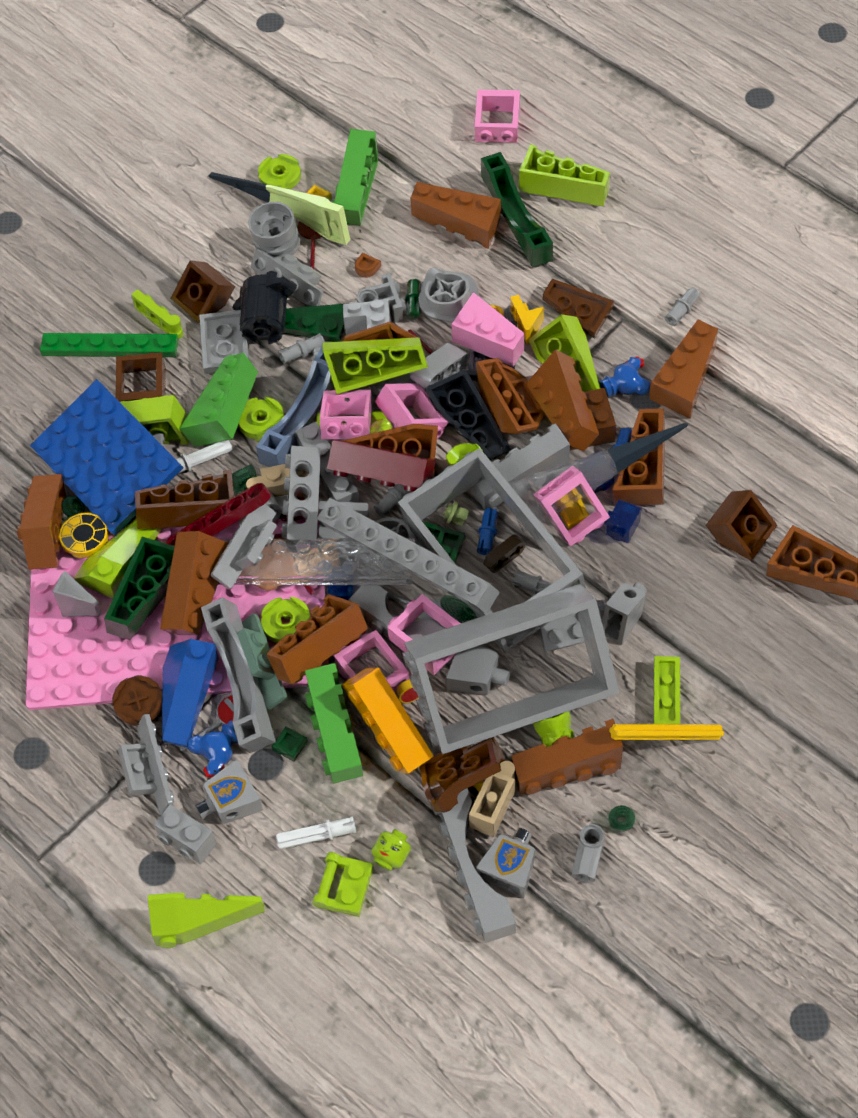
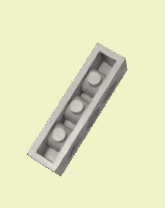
(309, 460)

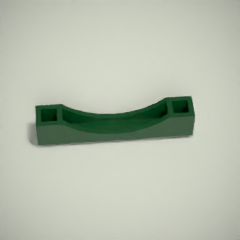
(529, 234)

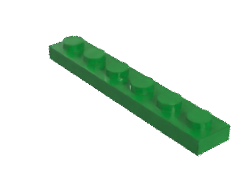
(107, 344)

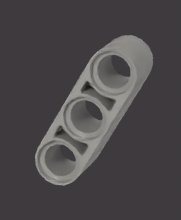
(441, 364)

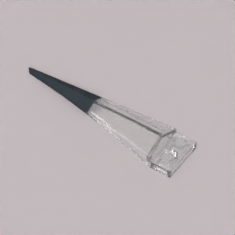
(595, 468)

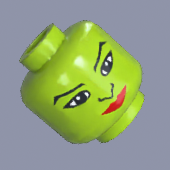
(391, 849)

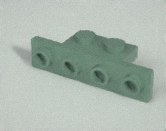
(255, 650)

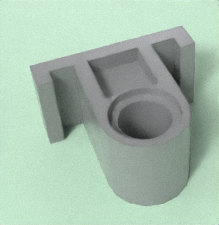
(386, 291)

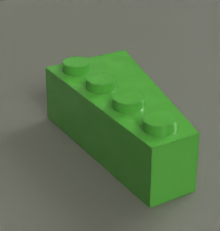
(357, 174)
(221, 403)
(333, 724)

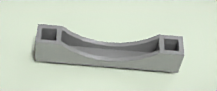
(250, 713)
(491, 909)

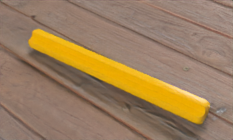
(666, 731)

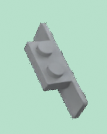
(291, 268)
(245, 546)
(564, 631)
(144, 766)

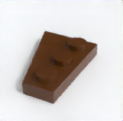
(586, 306)

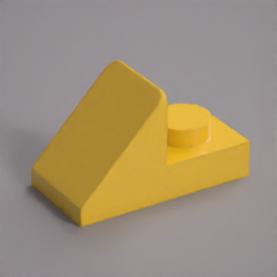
(527, 320)

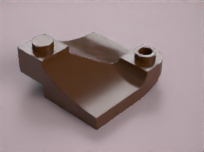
(455, 771)

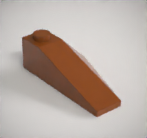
(409, 439)

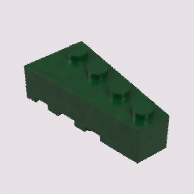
(140, 588)

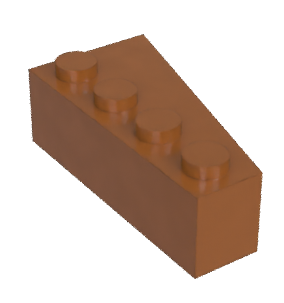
(457, 211)
(562, 399)
(42, 521)
(814, 564)
(191, 582)
(317, 638)

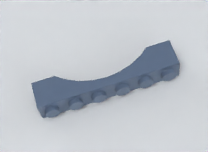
(280, 437)

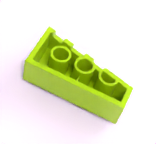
(562, 178)
(372, 361)
(160, 416)

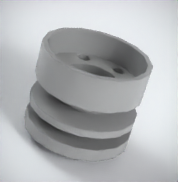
(274, 229)

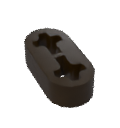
(504, 553)

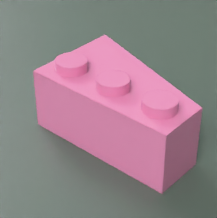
(487, 332)

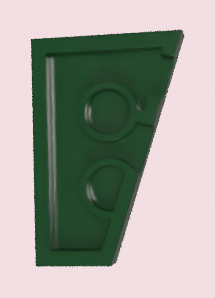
(313, 320)

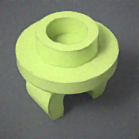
(455, 513)

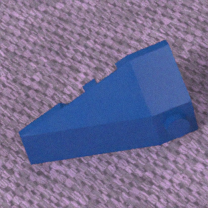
(185, 685)

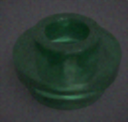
(72, 506)
(621, 811)

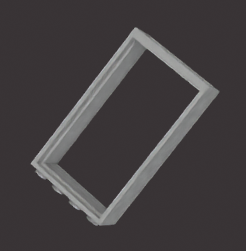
(457, 480)
(499, 625)

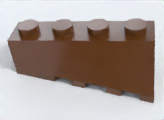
(182, 503)

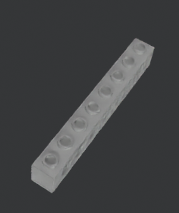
(409, 556)

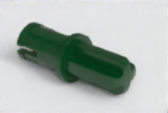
(412, 298)

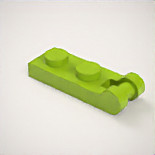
(157, 314)

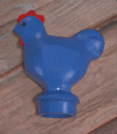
(626, 379)
(215, 748)

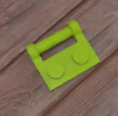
(352, 885)

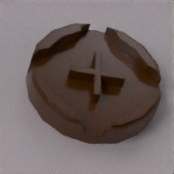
(137, 697)

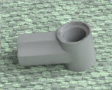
(588, 854)

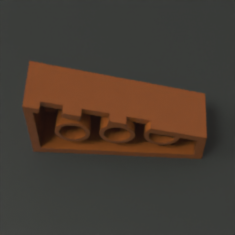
(685, 370)
(644, 479)
(568, 760)

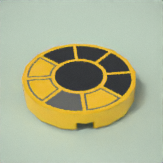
(83, 535)

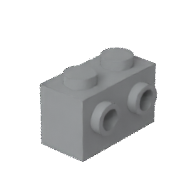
(185, 834)

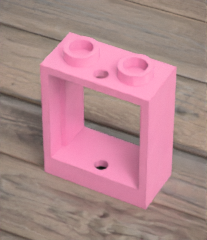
(497, 101)
(396, 397)
(336, 405)
(557, 489)
(412, 611)
(363, 645)

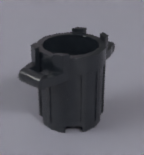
(264, 306)

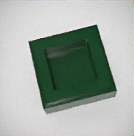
(289, 744)

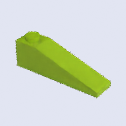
(569, 338)
(108, 565)
(185, 919)

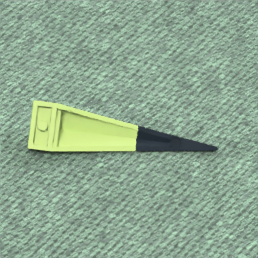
(312, 210)

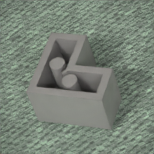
(365, 315)

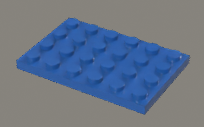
(105, 455)

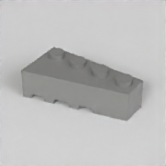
(538, 456)

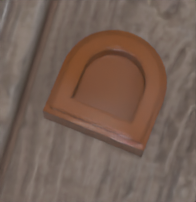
(366, 265)

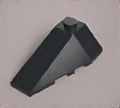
(464, 408)

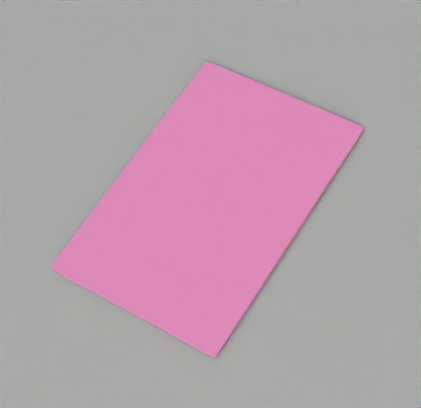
(82, 664)

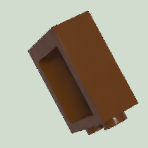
(140, 363)

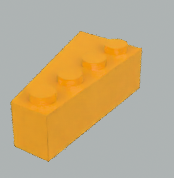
(387, 719)

